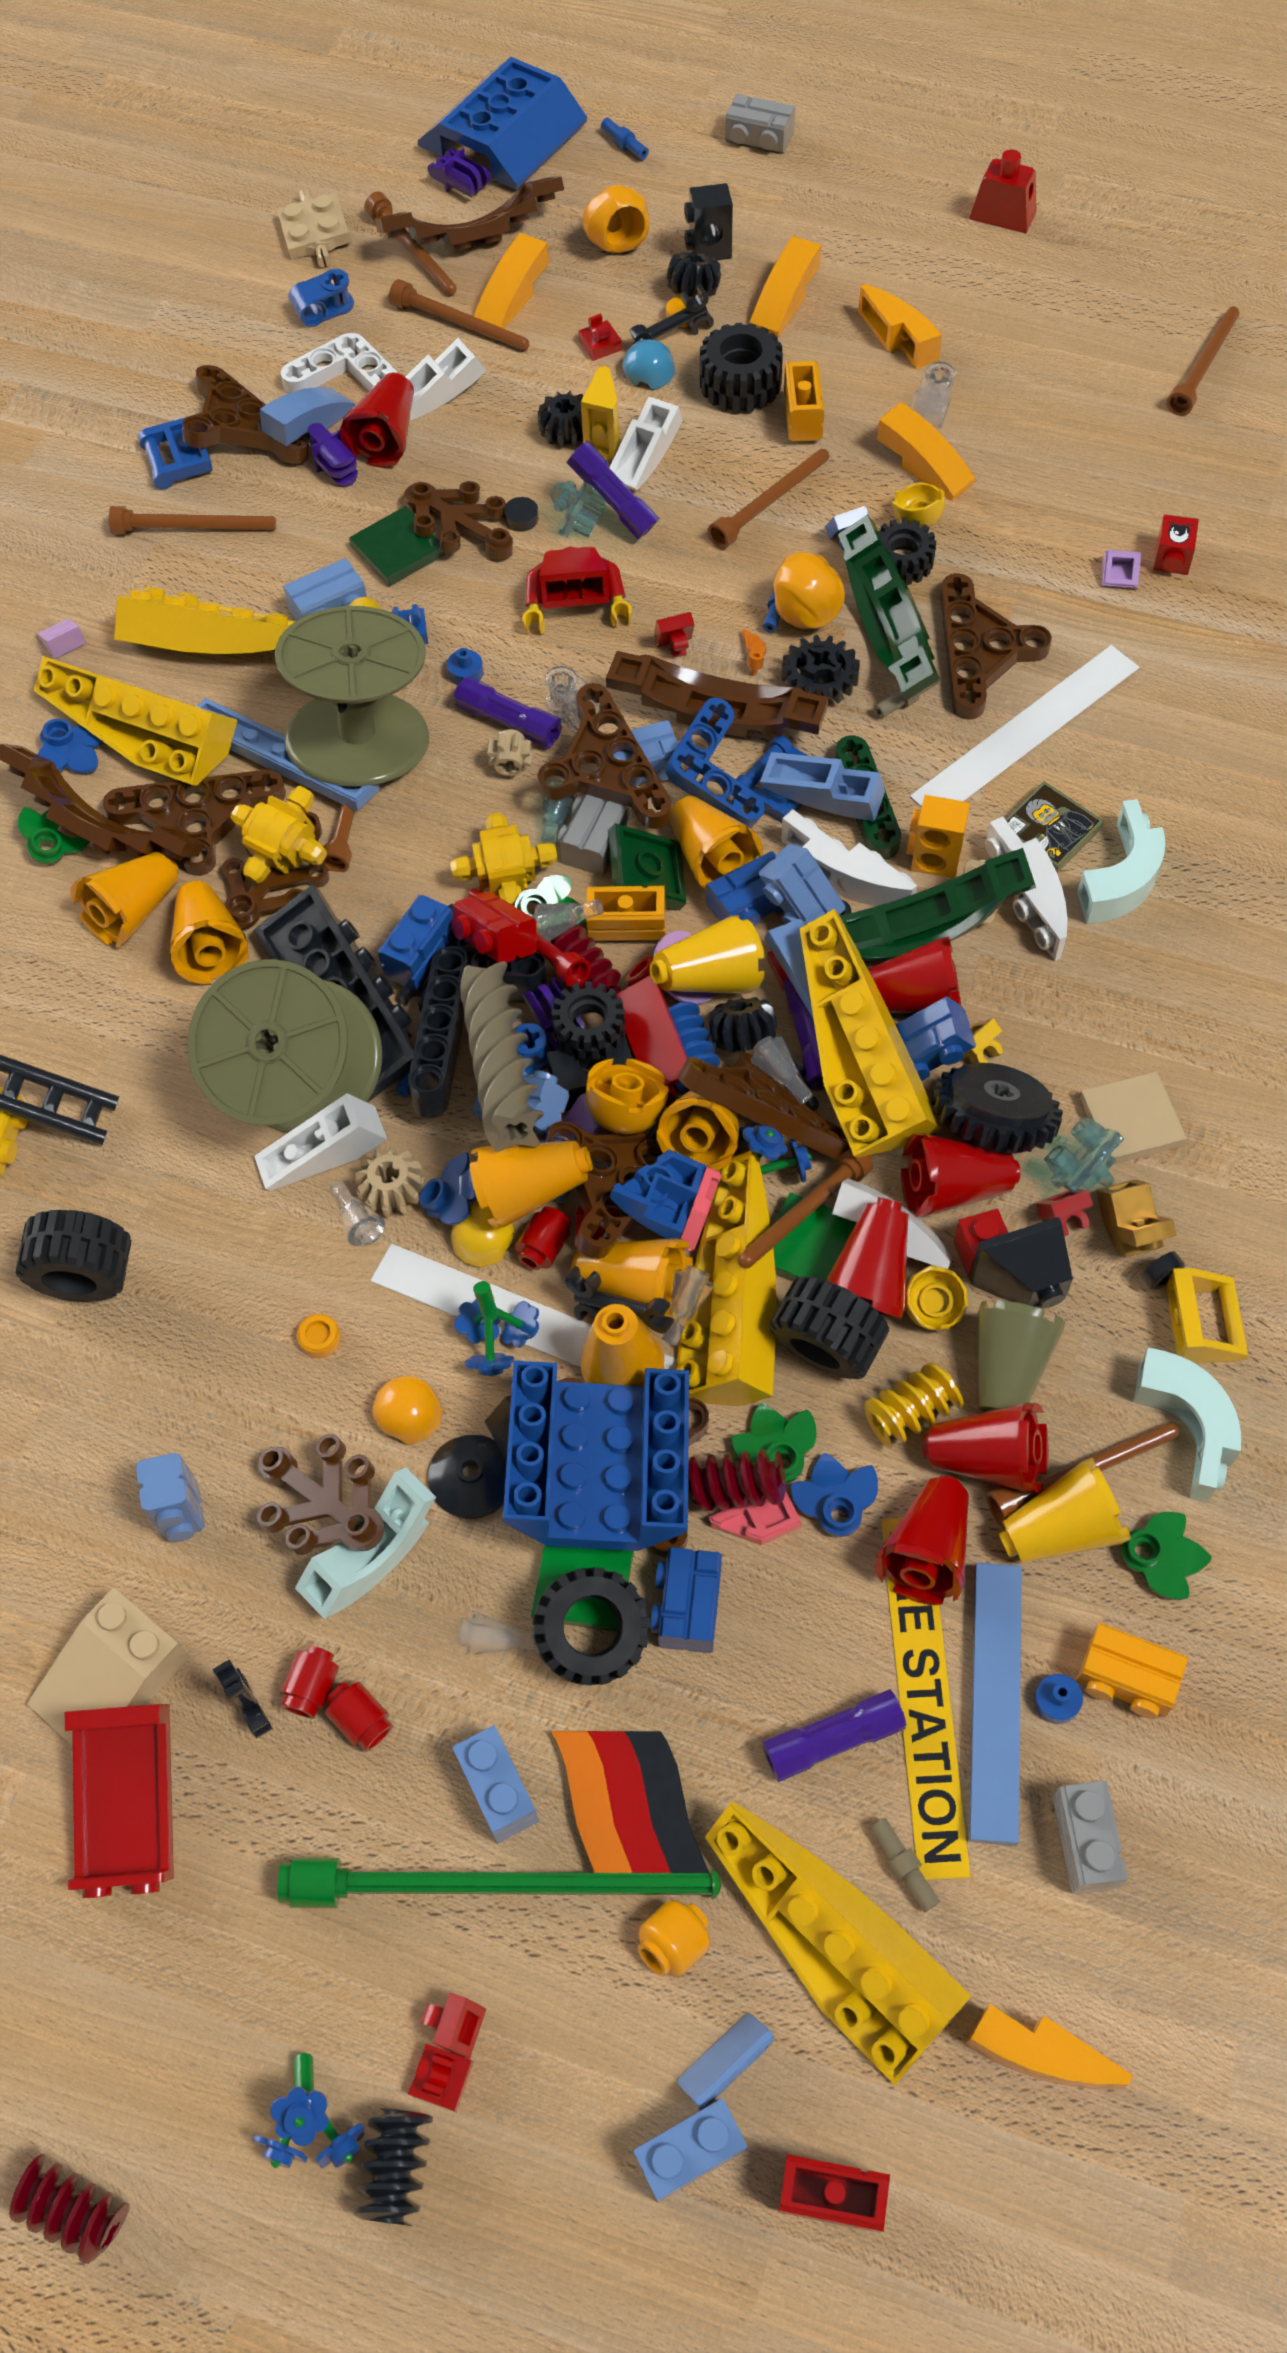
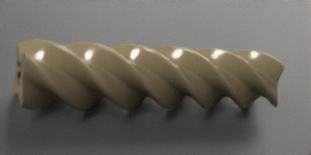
(496, 1062)

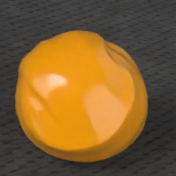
(617, 219)
(808, 591)

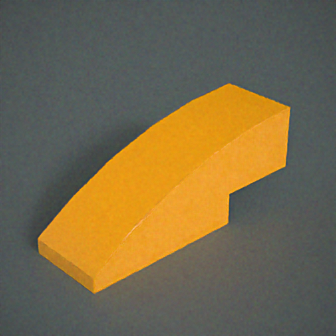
(513, 280)
(787, 285)
(899, 326)
(924, 451)
(1044, 2052)

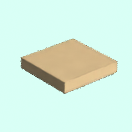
(1140, 1114)

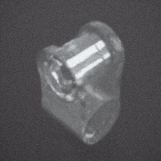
(934, 393)
(562, 693)

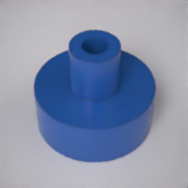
(464, 663)
(1053, 1706)

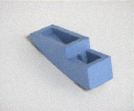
(293, 413)
(824, 785)

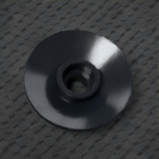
(464, 1495)

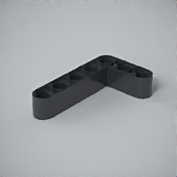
(443, 1021)

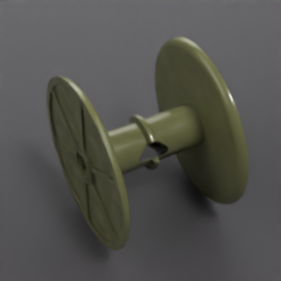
(352, 667)
(281, 1044)

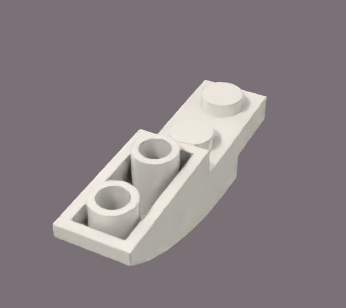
(853, 873)
(1041, 907)

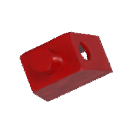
(1007, 194)

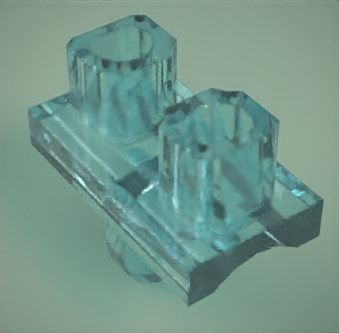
(577, 518)
(1089, 1162)

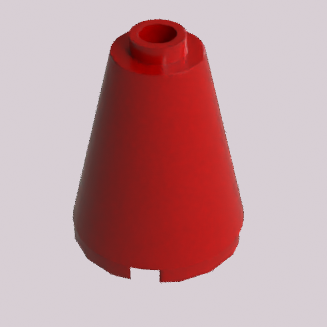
(380, 422)
(918, 978)
(953, 1174)
(876, 1258)
(992, 1447)
(929, 1544)

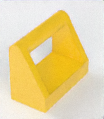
(600, 414)
(1186, 1322)

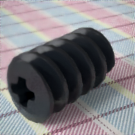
(393, 2166)

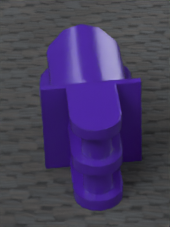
(459, 173)
(332, 455)
(546, 999)

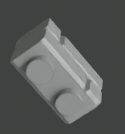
(760, 123)
(587, 837)
(1089, 1837)

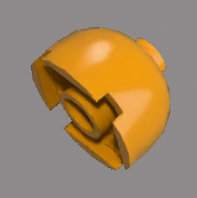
(625, 1096)

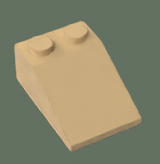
(108, 1663)

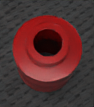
(543, 1238)
(309, 1682)
(358, 1715)

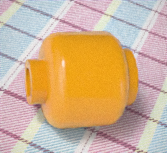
(674, 1938)

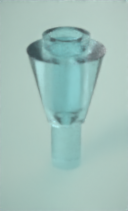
(554, 814)

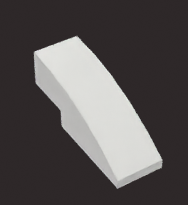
(444, 378)
(646, 442)
(922, 1241)

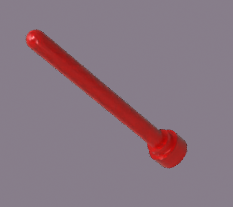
(569, 966)

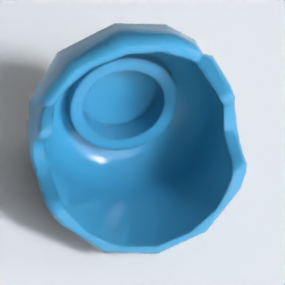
(649, 363)

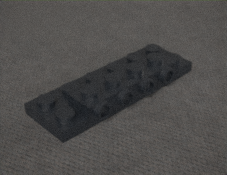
(316, 939)

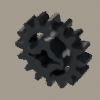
(821, 668)

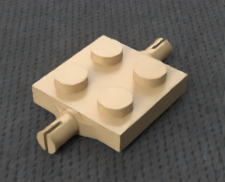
(314, 226)

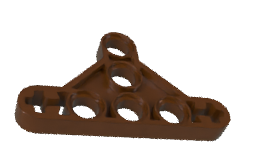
(233, 418)
(981, 629)
(613, 775)
(211, 809)
(763, 1100)
(623, 1158)

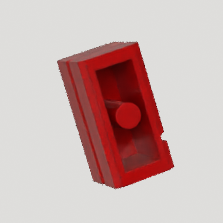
(494, 927)
(834, 2193)

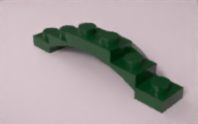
(887, 608)
(939, 911)

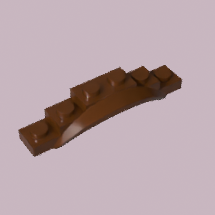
(486, 227)
(685, 692)
(80, 819)

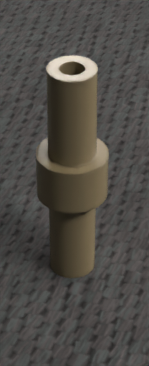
(896, 701)
(905, 1865)

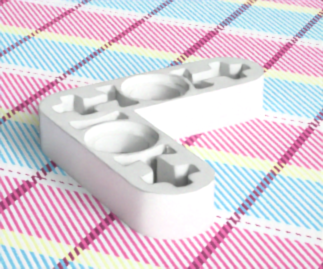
(341, 352)

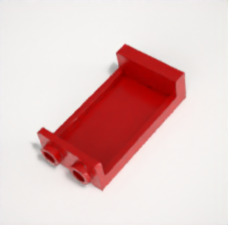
(121, 1799)

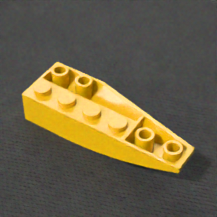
(194, 625)
(139, 723)
(860, 1047)
(729, 1336)
(840, 1944)

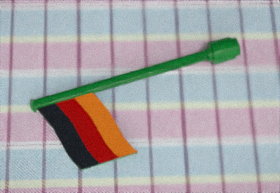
(624, 1809)

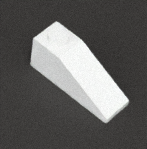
(322, 1142)

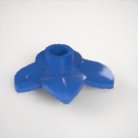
(69, 746)
(451, 1193)
(836, 1490)

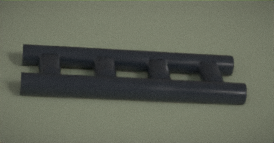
(57, 1086)

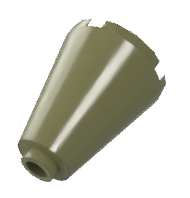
(1013, 1352)

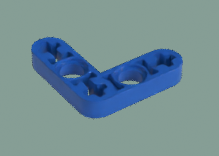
(698, 762)

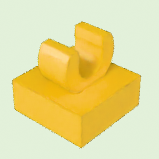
(984, 1035)

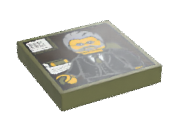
(1056, 822)

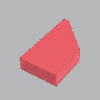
(700, 1207)
(758, 1523)

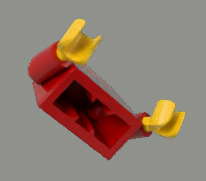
(574, 579)

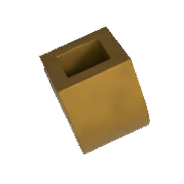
(1132, 1218)

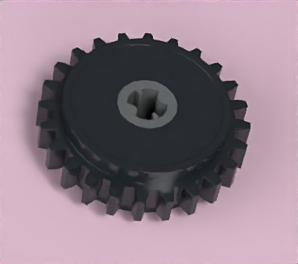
(996, 1108)

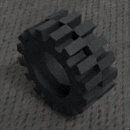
(913, 539)
(587, 1001)

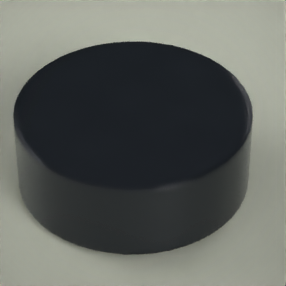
(521, 513)
(1158, 1272)

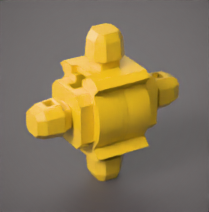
(278, 834)
(503, 859)

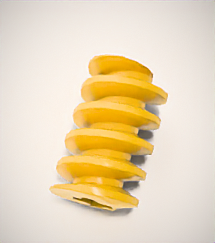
(910, 1402)

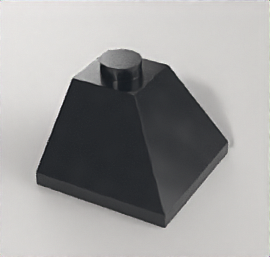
(1025, 1265)

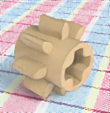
(509, 752)

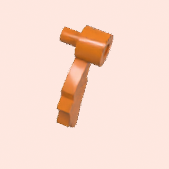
(756, 650)

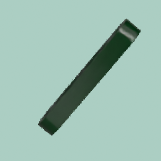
(887, 820)

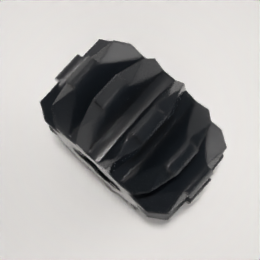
(690, 270)
(561, 419)
(742, 1024)

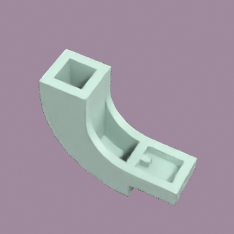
(1123, 887)
(1204, 1407)
(345, 1575)

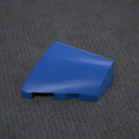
(661, 1193)

